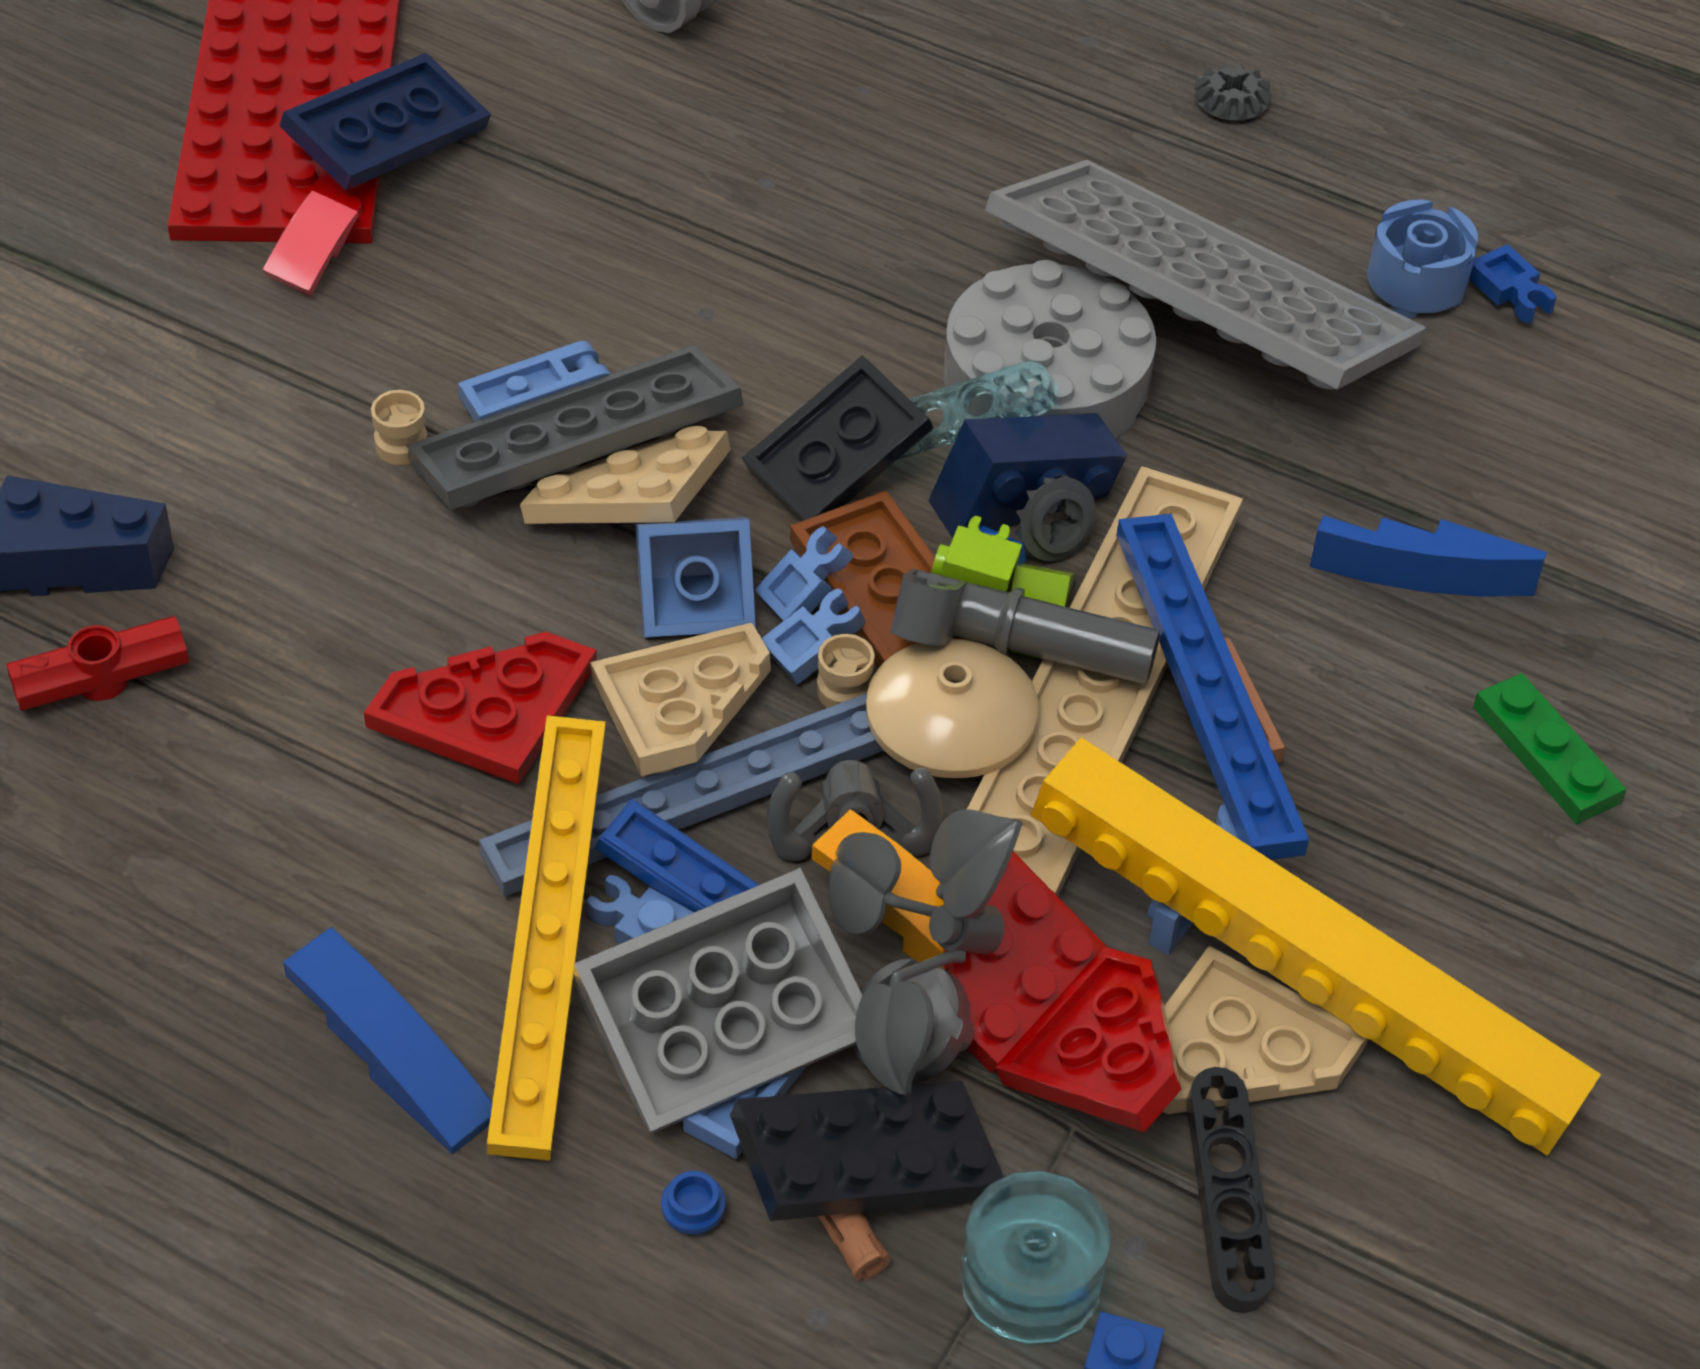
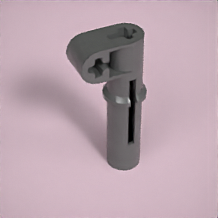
(939, 607)

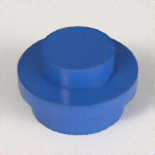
(693, 1203)

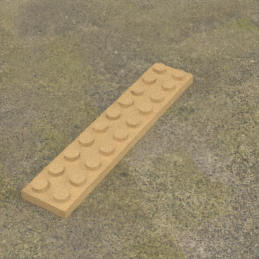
(1094, 704)

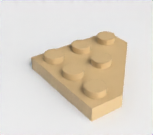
(631, 485)
(680, 693)
(1256, 1029)

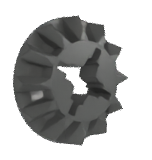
(1232, 104)
(1060, 537)

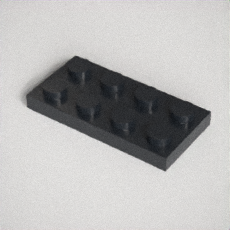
(864, 1149)

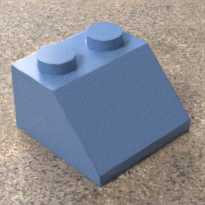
(695, 576)

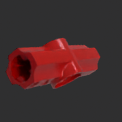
(97, 663)

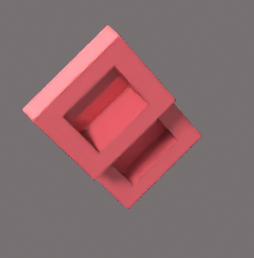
(310, 242)

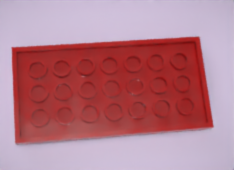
(255, 60)

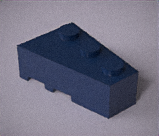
(1006, 457)
(79, 539)

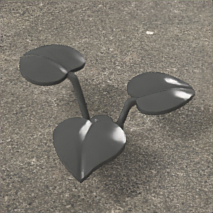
(969, 862)

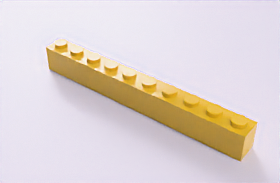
(1315, 946)

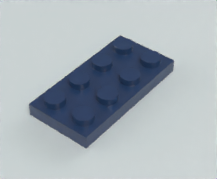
(385, 120)

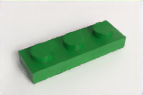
(1549, 748)

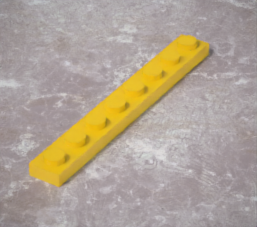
(546, 941)

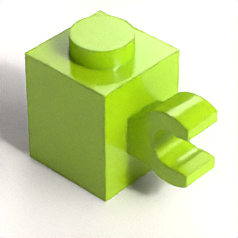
(979, 557)

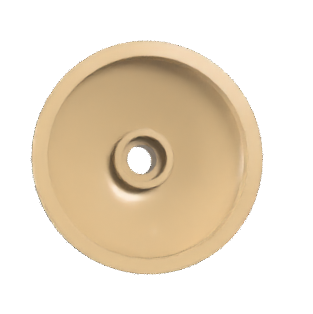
(952, 708)

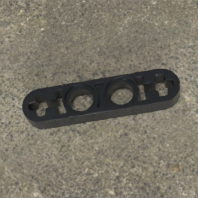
(1235, 1187)

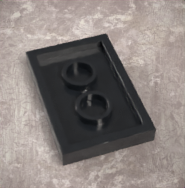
(838, 441)

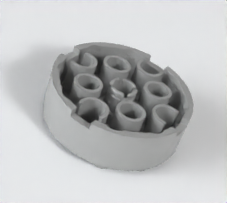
(1071, 322)

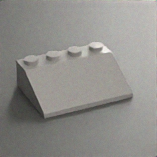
(721, 1000)

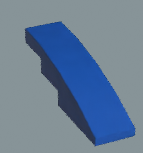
(1443, 562)
(392, 1039)

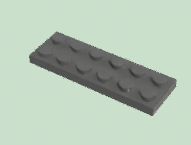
(573, 427)

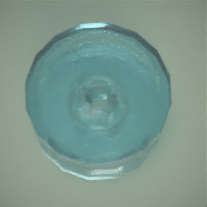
(1035, 1257)

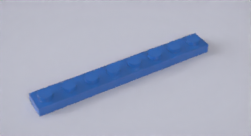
(1212, 688)

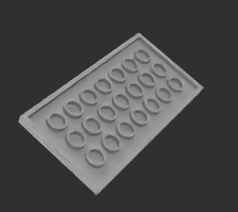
(1207, 273)

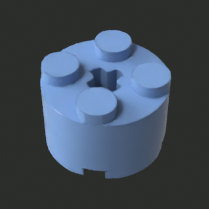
(1422, 258)

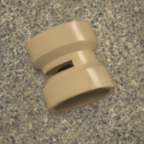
(397, 423)
(844, 669)

